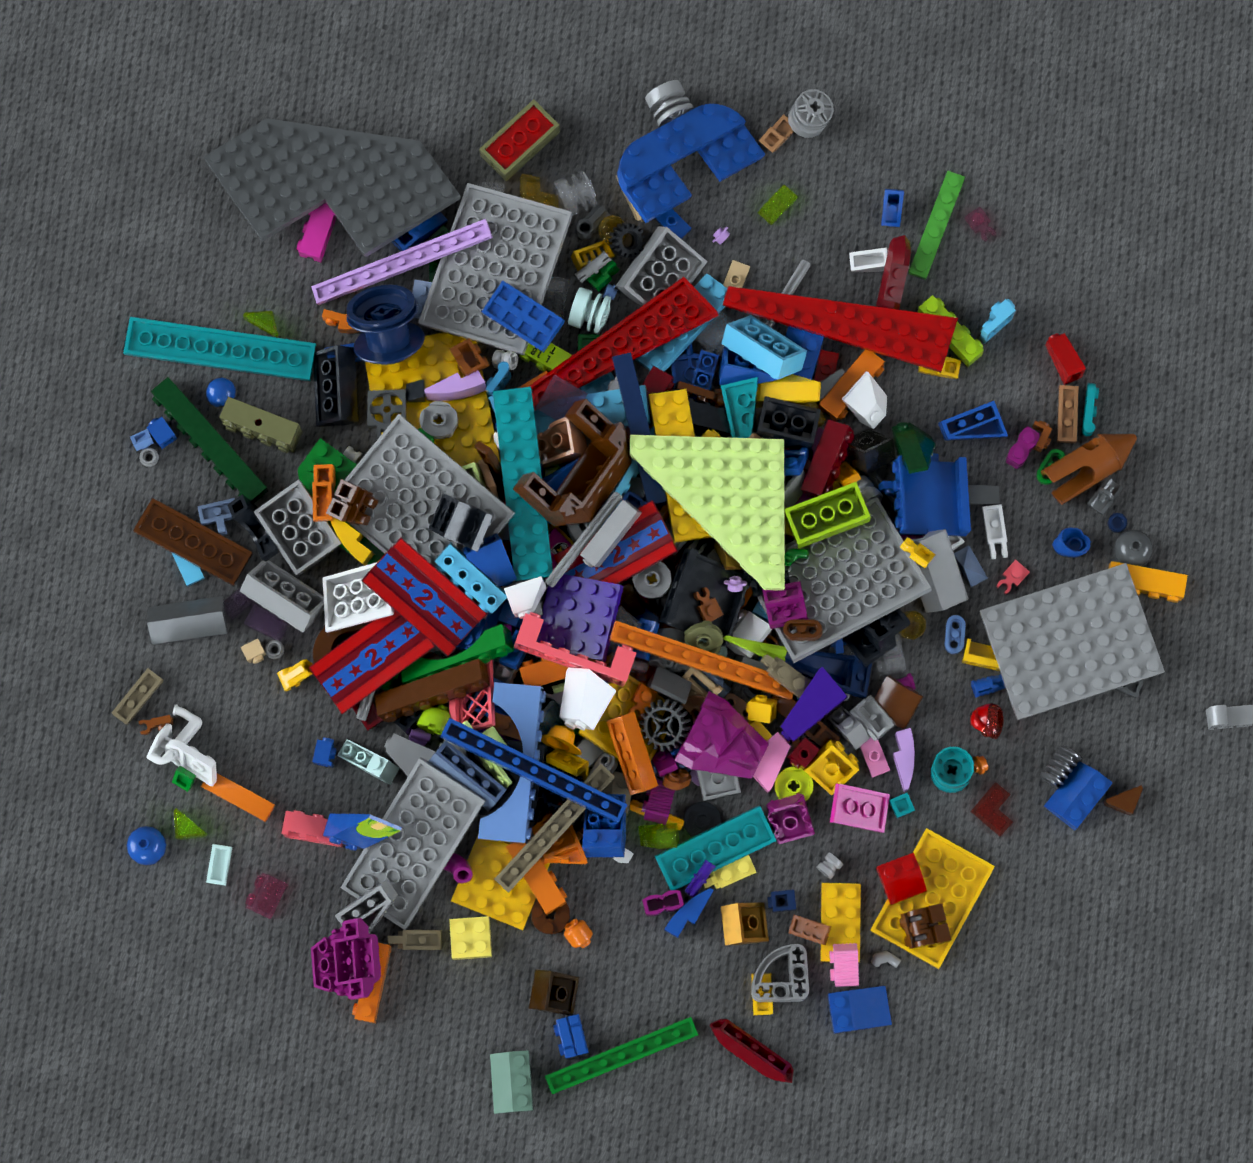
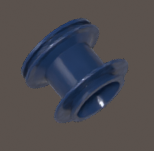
(384, 319)

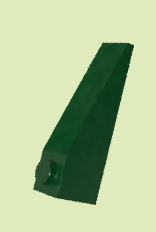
(914, 446)

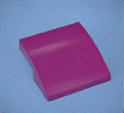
(785, 604)

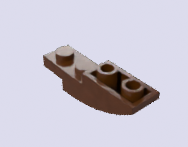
(818, 733)

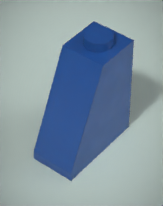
(492, 560)

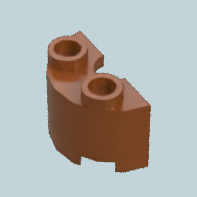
(468, 357)

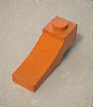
(323, 491)

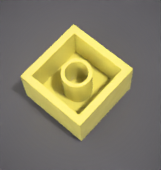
(470, 938)

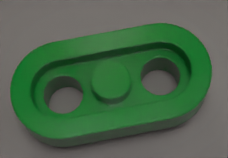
(1047, 462)

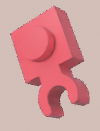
(1014, 575)

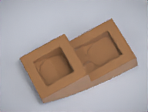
(777, 134)

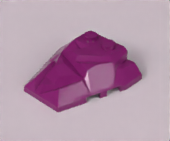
(722, 741)
(347, 961)

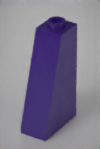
(814, 704)

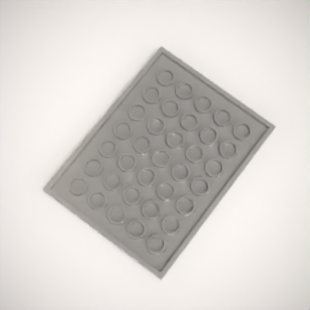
(520, 253)
(409, 480)
(852, 580)
(1071, 641)

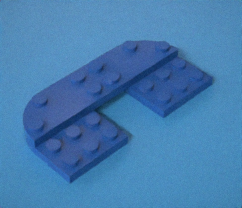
(711, 130)

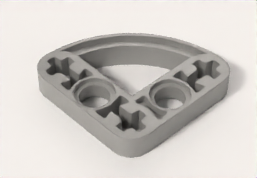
(789, 987)

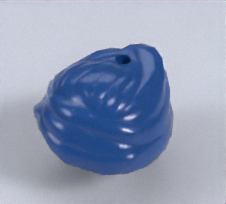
(1071, 543)

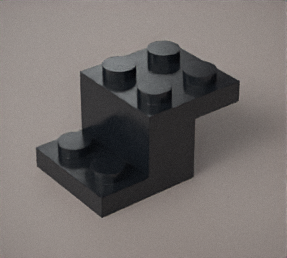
(460, 522)
(877, 637)

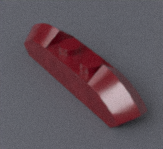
(894, 273)
(752, 1051)

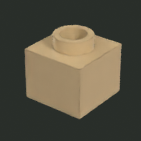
(254, 651)

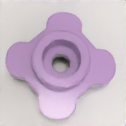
(721, 235)
(735, 584)

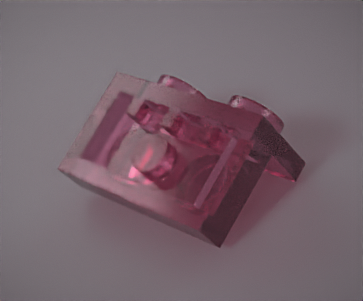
(265, 895)

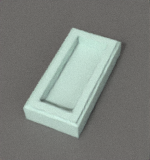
(219, 864)

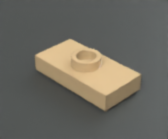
(736, 275)

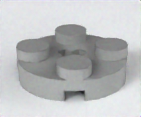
(432, 412)
(656, 589)

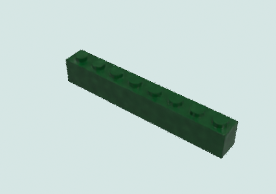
(208, 440)

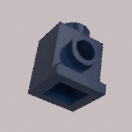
(789, 898)

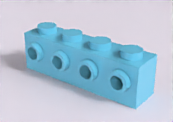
(472, 579)

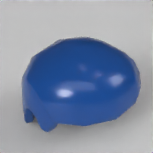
(219, 391)

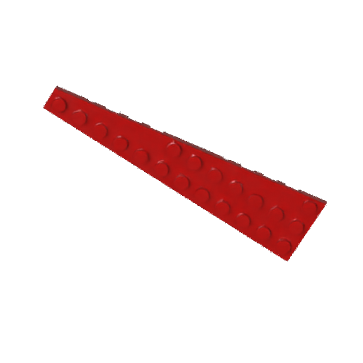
(650, 326)
(890, 332)

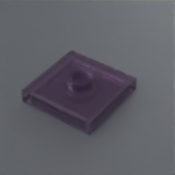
(559, 398)

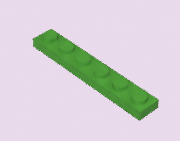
(936, 225)

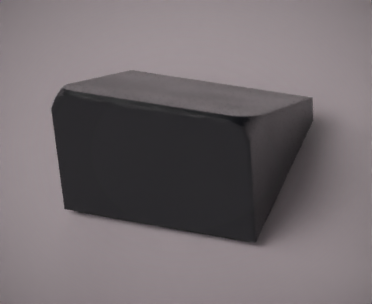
(415, 391)

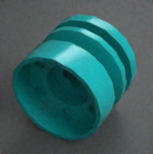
(956, 759)

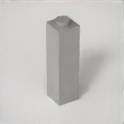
(610, 534)

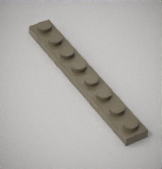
(549, 833)

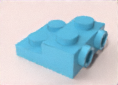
(999, 317)

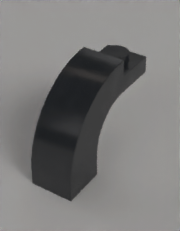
(242, 511)

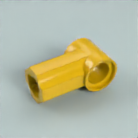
(294, 675)

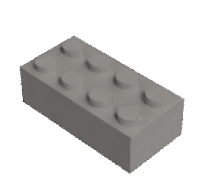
(283, 595)

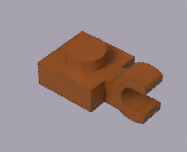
(158, 722)

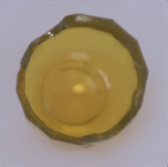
(606, 227)
(917, 623)

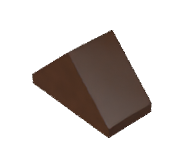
(1125, 801)

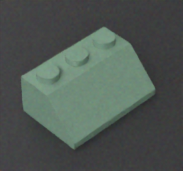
(511, 1082)

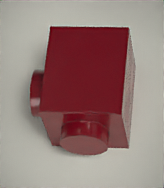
(802, 754)

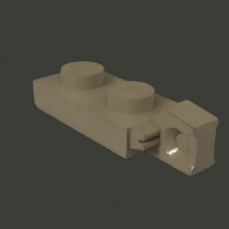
(785, 675)
(417, 940)

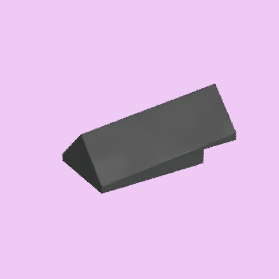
(187, 620)

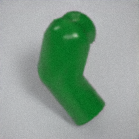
(793, 554)

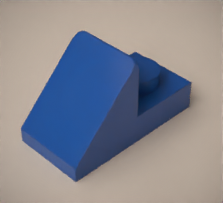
(892, 207)

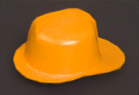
(561, 738)

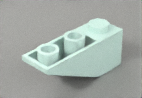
(368, 761)

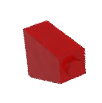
(1065, 358)

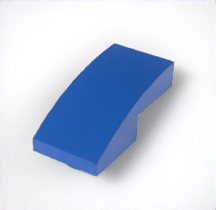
(705, 370)

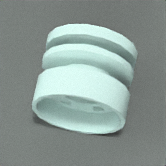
(589, 310)

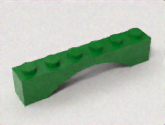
(491, 644)

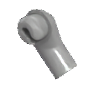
(883, 957)

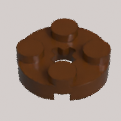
(547, 925)

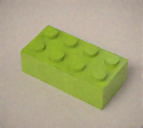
(827, 515)

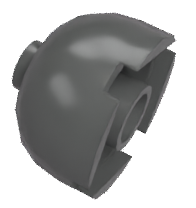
(1133, 548)

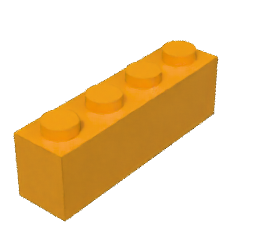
(1156, 582)

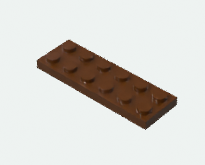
(193, 542)

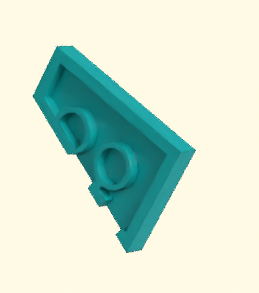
(740, 406)

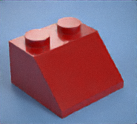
(901, 878)

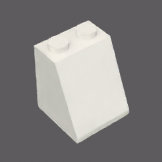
(584, 699)

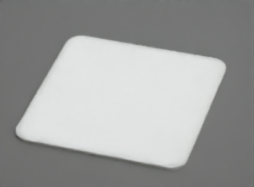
(628, 855)

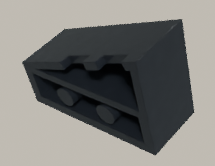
(707, 416)

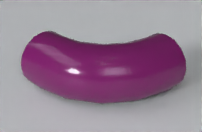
(459, 868)

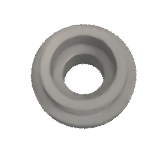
(149, 451)
(274, 643)

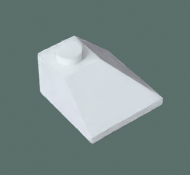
(867, 401)
(525, 596)

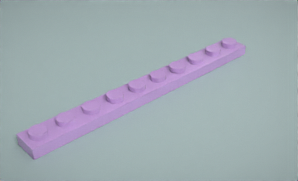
(402, 262)

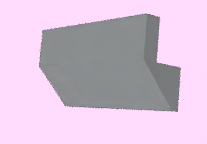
(941, 573)

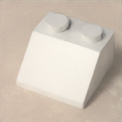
(749, 628)

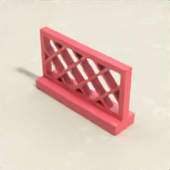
(458, 708)

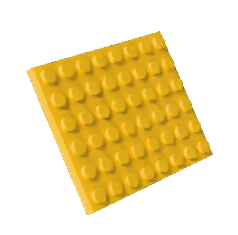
(433, 364)

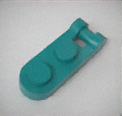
(1090, 410)

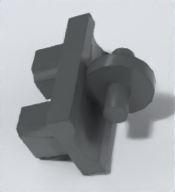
(1105, 496)

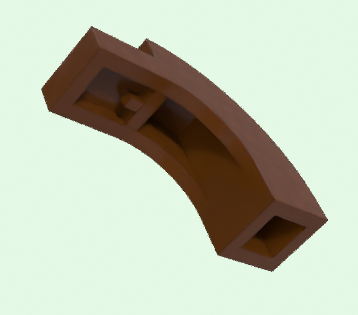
(326, 641)

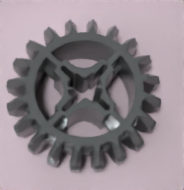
(659, 721)

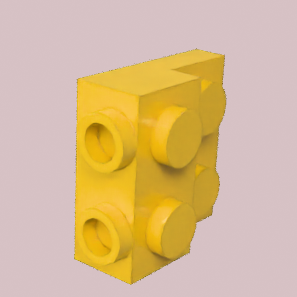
(832, 766)

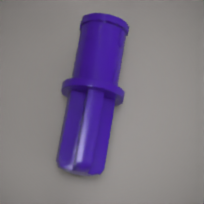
(699, 878)

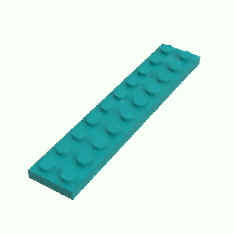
(220, 349)
(521, 456)

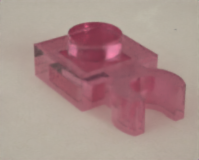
(978, 221)

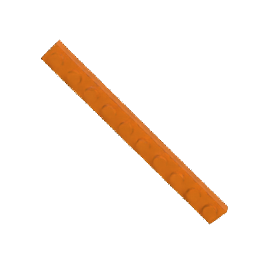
(697, 658)

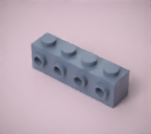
(467, 773)

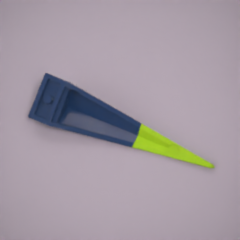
(844, 669)

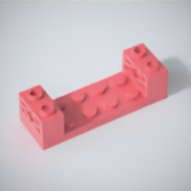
(616, 673)

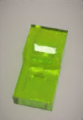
(777, 204)

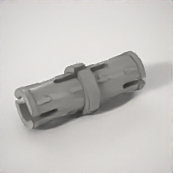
(592, 267)

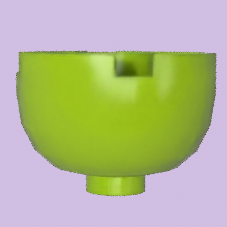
(434, 719)

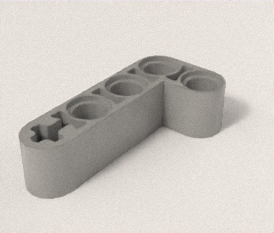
(1227, 717)

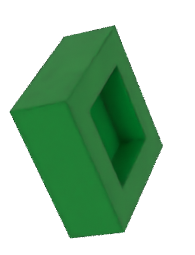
(183, 778)

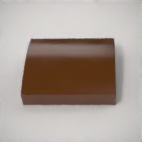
(898, 701)

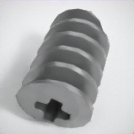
(1060, 766)

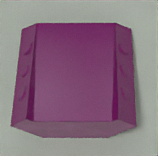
(790, 818)

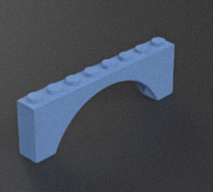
(513, 818)

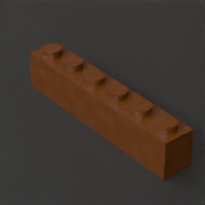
(432, 690)

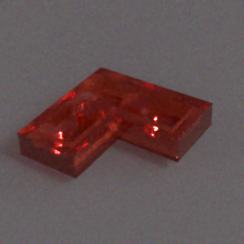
(988, 809)

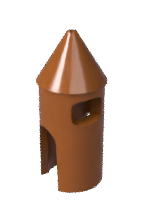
(1097, 461)

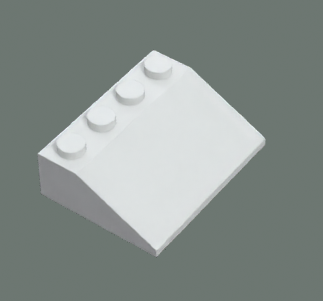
(351, 601)

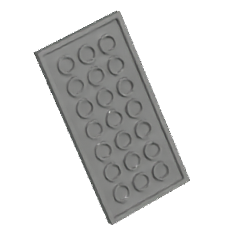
(433, 819)

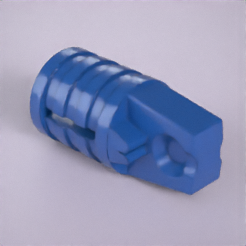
(987, 685)

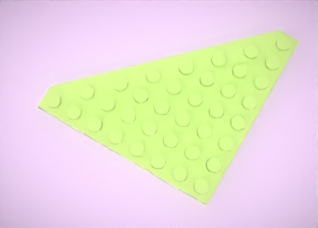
(730, 490)

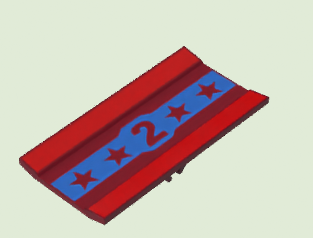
(640, 548)
(424, 596)
(369, 659)

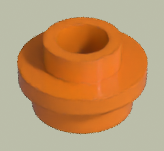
(980, 765)

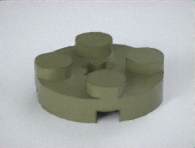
(704, 630)

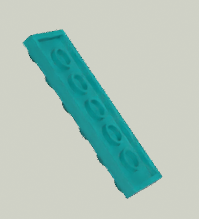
(717, 845)

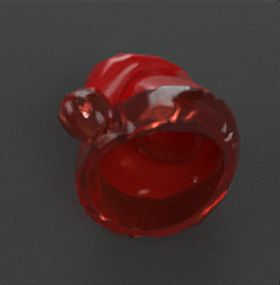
(988, 720)

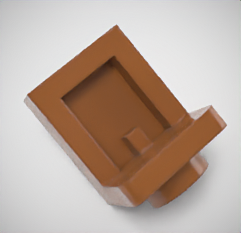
(1045, 430)

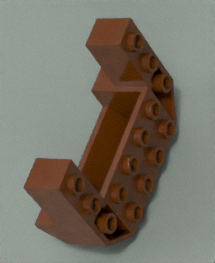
(590, 478)

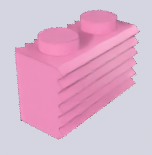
(845, 965)

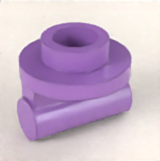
(419, 736)

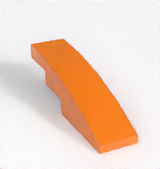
(241, 797)

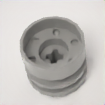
(668, 102)
(810, 113)

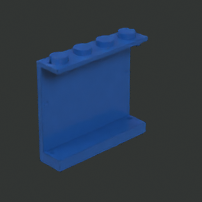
(932, 498)

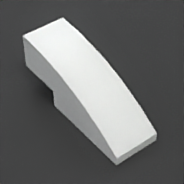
(869, 260)

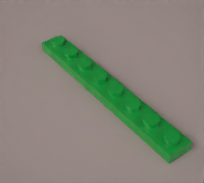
(621, 1055)

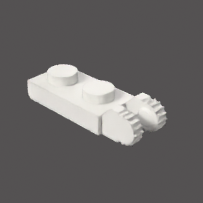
(995, 529)

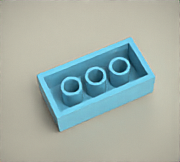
(764, 347)

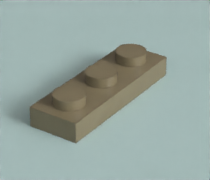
(137, 696)

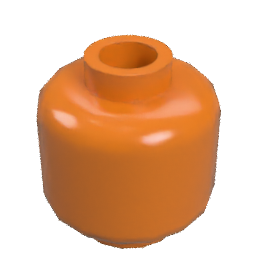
(578, 933)

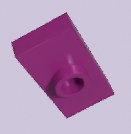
(664, 762)

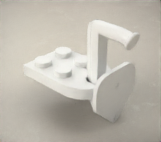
(179, 752)

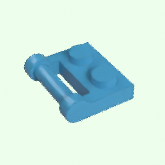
(500, 379)

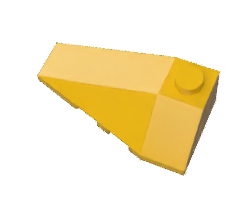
(789, 389)

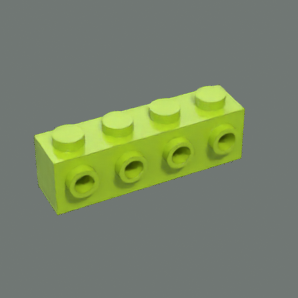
(961, 343)

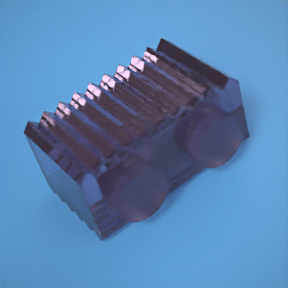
(266, 622)

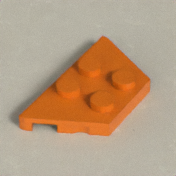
(565, 849)

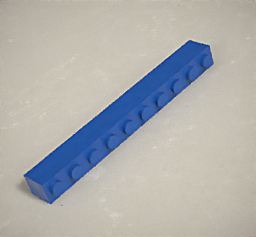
(533, 770)

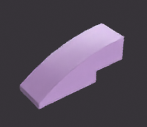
(456, 387)
(904, 757)

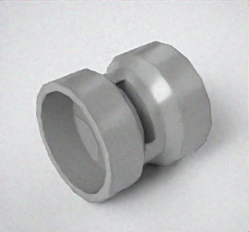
(829, 866)

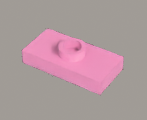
(874, 758)

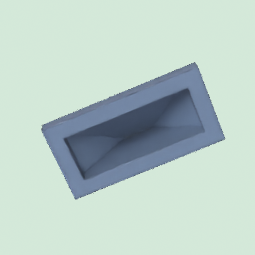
(970, 566)

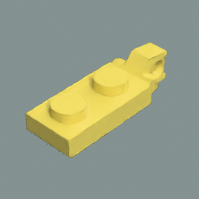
(731, 873)

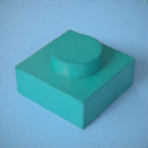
(902, 805)

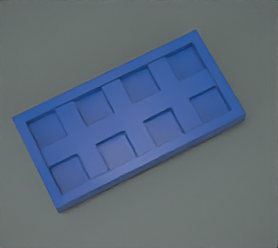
(523, 316)

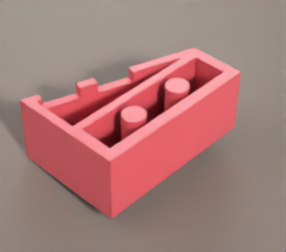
(306, 827)

